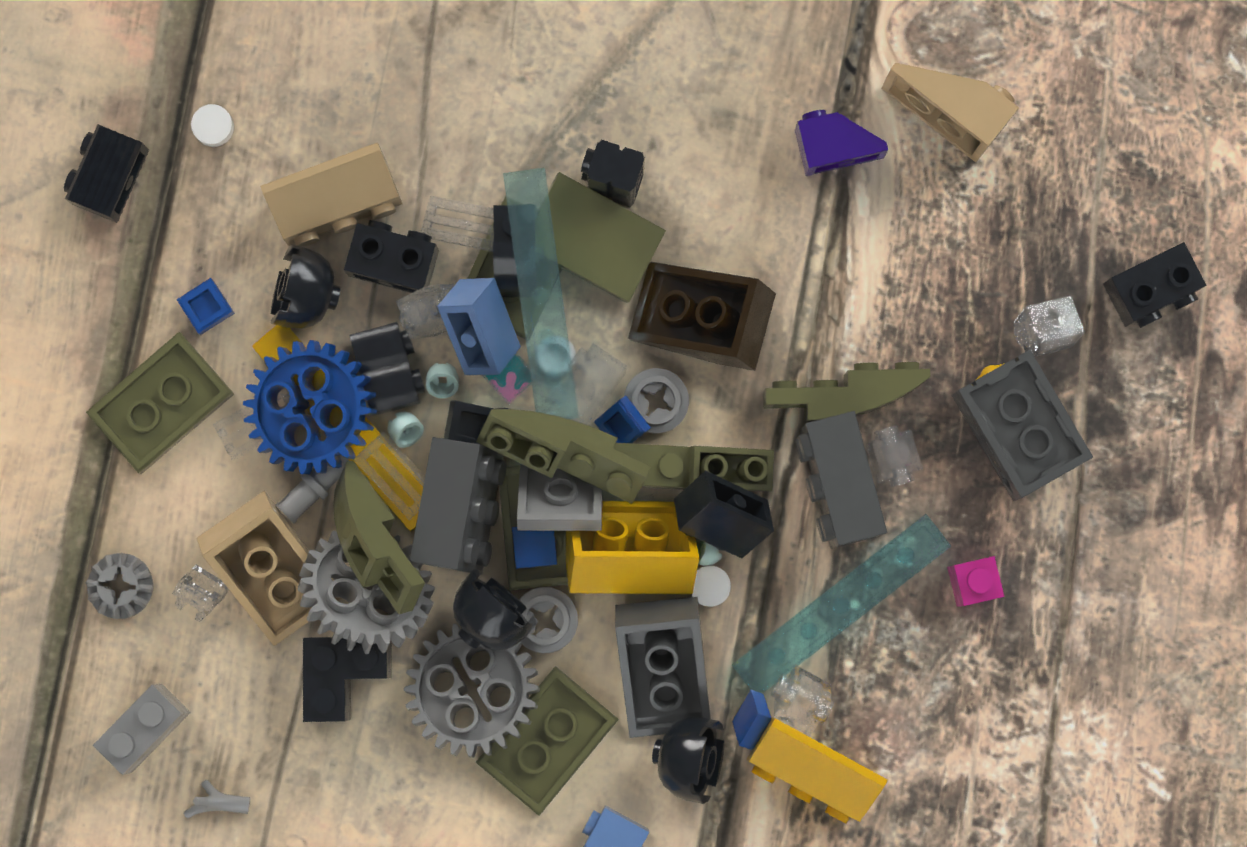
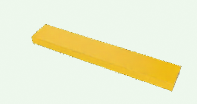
(284, 337)

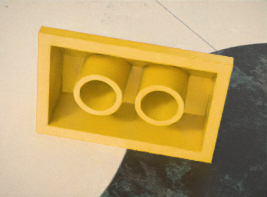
(633, 553)
(815, 771)

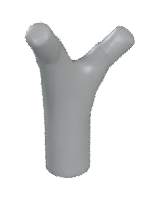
(217, 802)

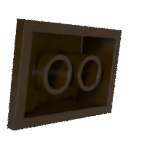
(703, 314)

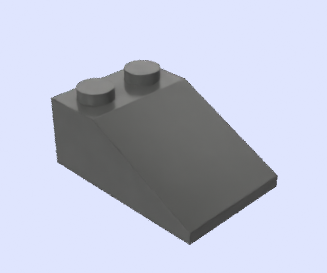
(661, 664)

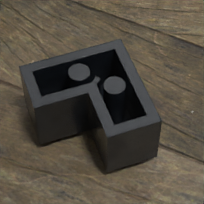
(329, 675)

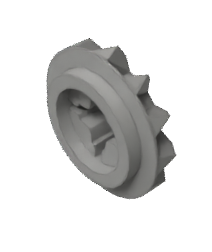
(675, 396)
(130, 601)
(565, 619)

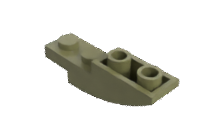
(863, 391)
(557, 442)
(680, 465)
(364, 535)

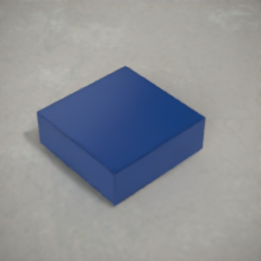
(205, 306)
(623, 422)
(534, 548)
(751, 720)

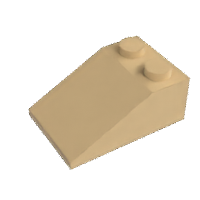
(956, 107)
(260, 565)

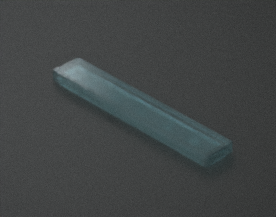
(540, 293)
(841, 605)

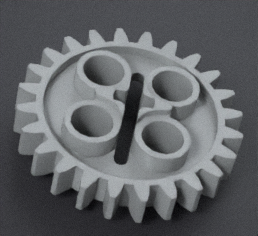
(357, 619)
(440, 708)

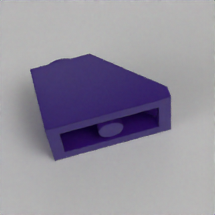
(835, 142)

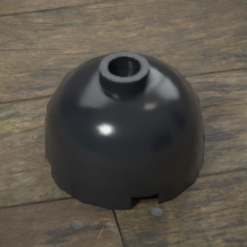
(303, 290)
(489, 614)
(690, 758)

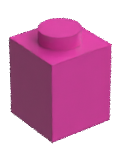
(975, 581)

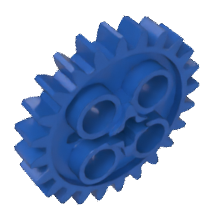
(279, 425)

